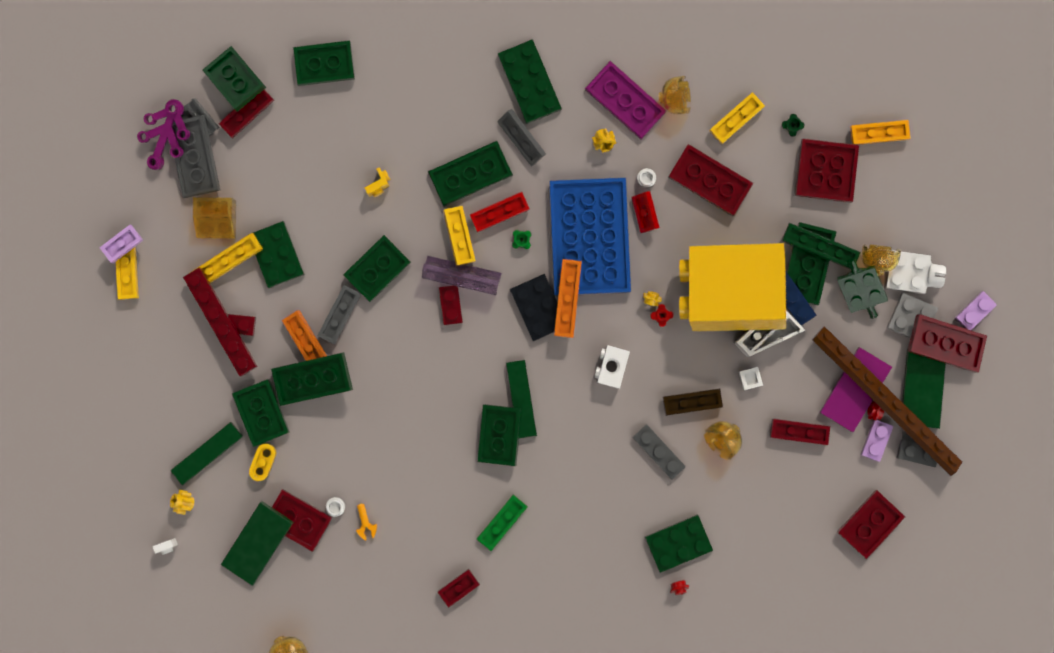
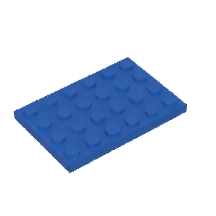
(592, 228)

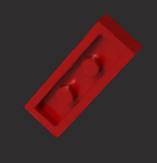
(499, 212)

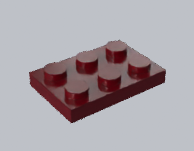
(308, 520)
(871, 524)

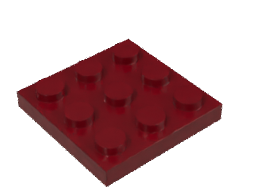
(827, 170)

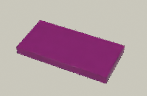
(625, 100)
(847, 400)

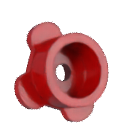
(661, 320)
(875, 411)
(679, 587)

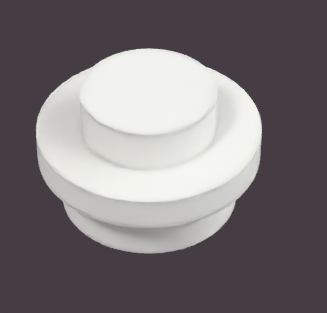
(646, 178)
(335, 507)

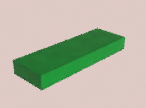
(502, 522)

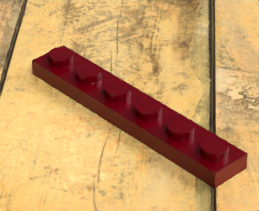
(220, 322)

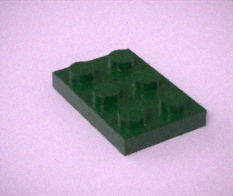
(324, 63)
(234, 78)
(278, 258)
(377, 268)
(260, 413)
(499, 435)
(678, 543)

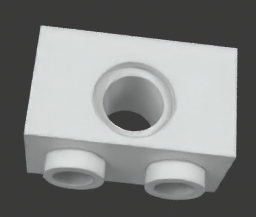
(614, 378)

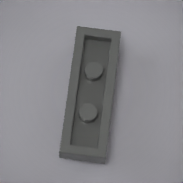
(521, 137)
(339, 314)
(659, 451)

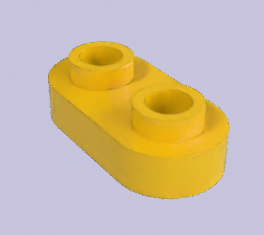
(263, 462)

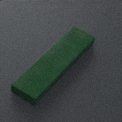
(819, 245)
(521, 396)
(206, 453)

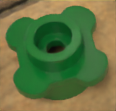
(520, 234)

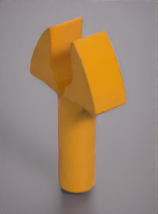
(365, 523)

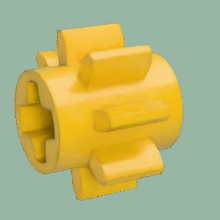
(604, 140)
(181, 502)

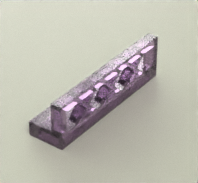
(461, 278)

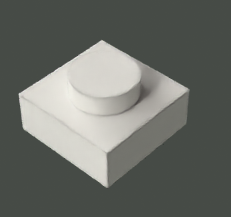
(750, 378)
(165, 547)

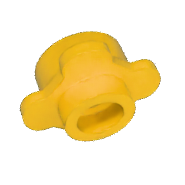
(652, 298)

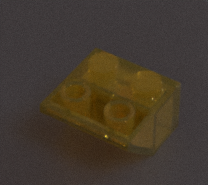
(214, 218)

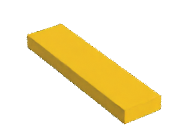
(231, 257)

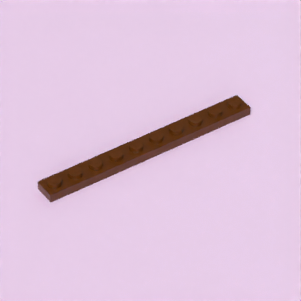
(887, 401)

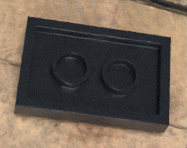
(536, 306)

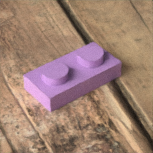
(121, 243)
(975, 311)
(876, 440)

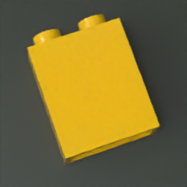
(734, 287)

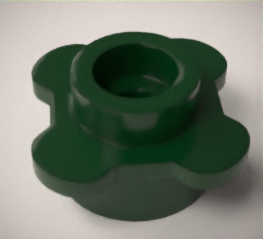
(793, 119)

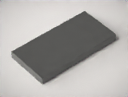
(197, 165)

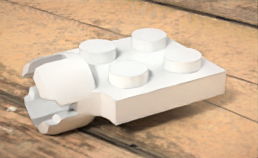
(915, 274)

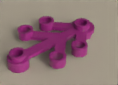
(165, 132)

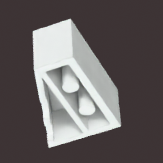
(758, 340)

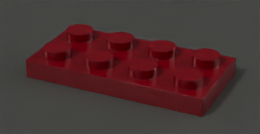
(710, 180)
(947, 343)

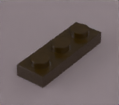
(692, 402)

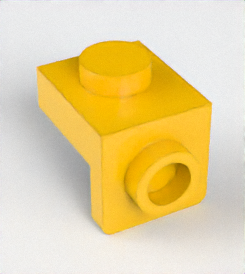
(377, 187)

